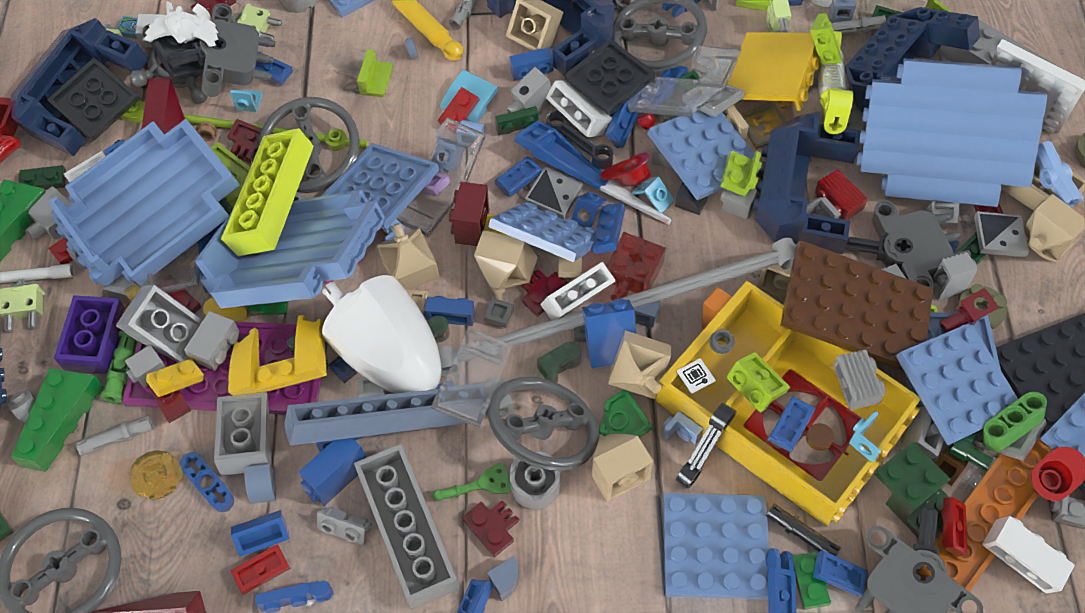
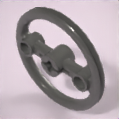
(660, 32)
(304, 105)
(543, 423)
(67, 561)

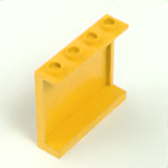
(776, 67)

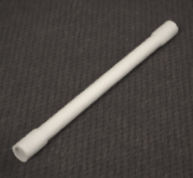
(52, 272)

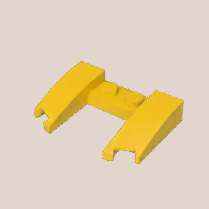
(308, 363)

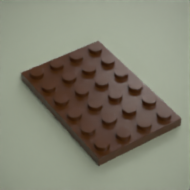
(855, 304)

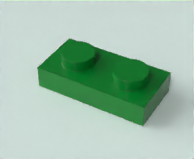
(811, 590)

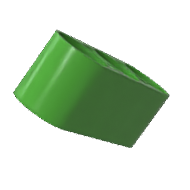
(1020, 412)

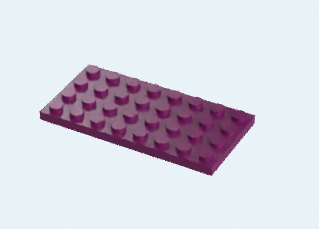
(215, 383)

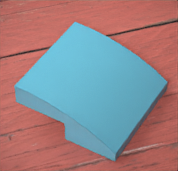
(475, 85)

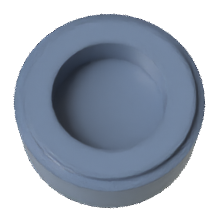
(411, 48)

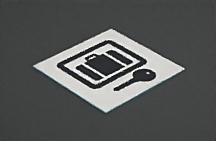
(696, 375)

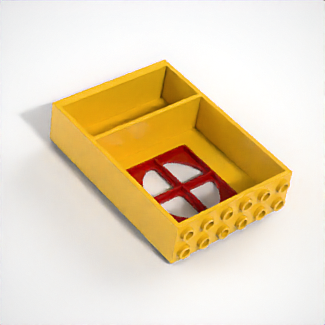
(806, 367)

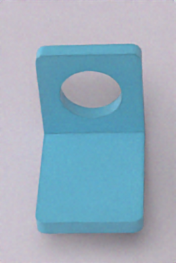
(244, 101)
(656, 193)
(858, 438)

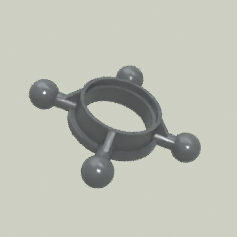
(139, 77)

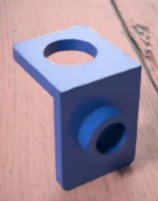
(590, 202)

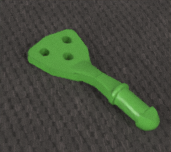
(481, 484)

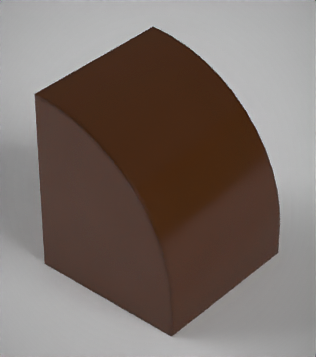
(950, 465)

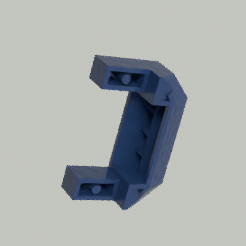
(586, 20)
(903, 37)
(57, 65)
(784, 177)

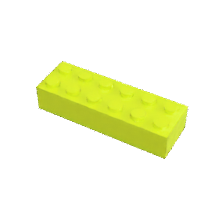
(268, 193)

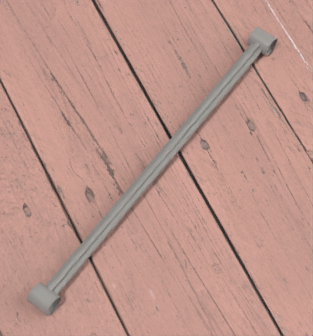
(782, 254)

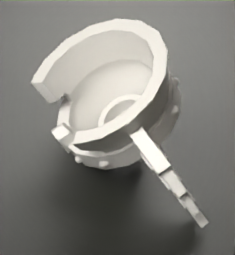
(183, 25)

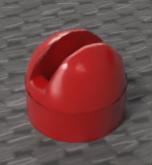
(646, 121)

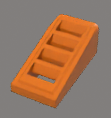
(713, 305)

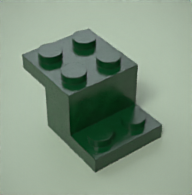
(914, 485)

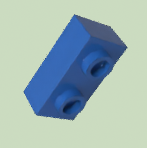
(523, 63)
(456, 311)
(260, 533)

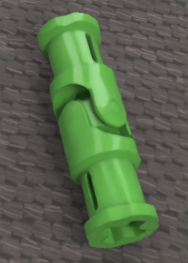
(116, 374)

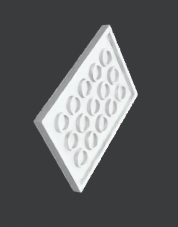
(1038, 75)

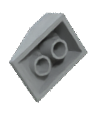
(160, 322)
(242, 433)

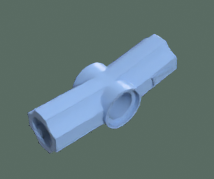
(1057, 175)

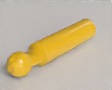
(430, 28)

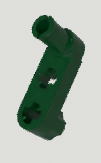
(964, 450)

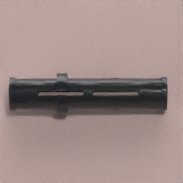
(802, 531)

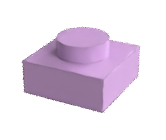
(436, 184)

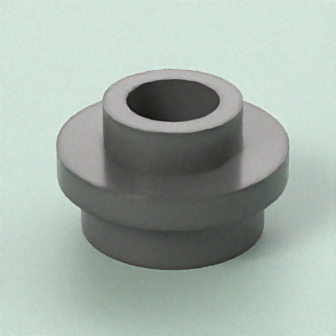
(722, 335)

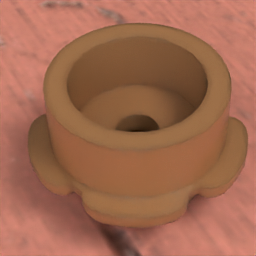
(206, 131)

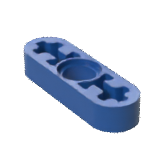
(217, 484)

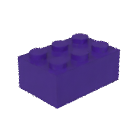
(89, 334)

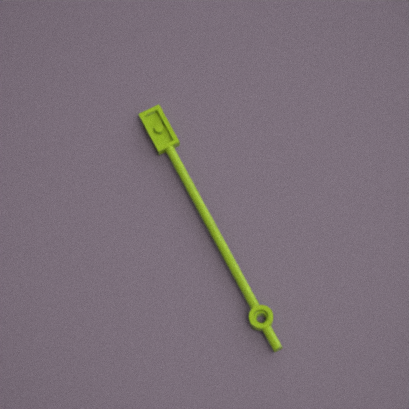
(136, 112)

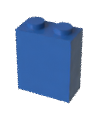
(605, 328)
(331, 470)

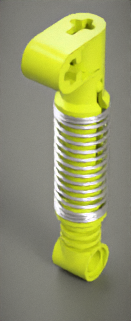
(834, 94)

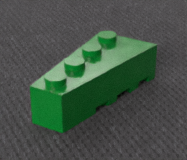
(14, 207)
(54, 416)

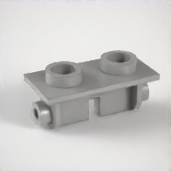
(333, 522)

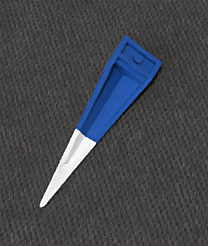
(555, 150)

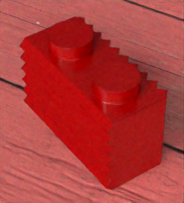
(841, 194)

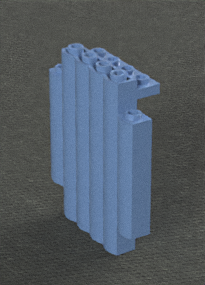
(951, 131)
(144, 204)
(317, 244)

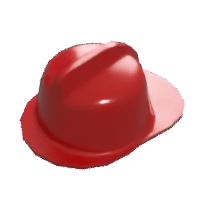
(629, 172)
(1058, 473)

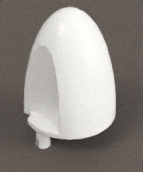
(383, 335)

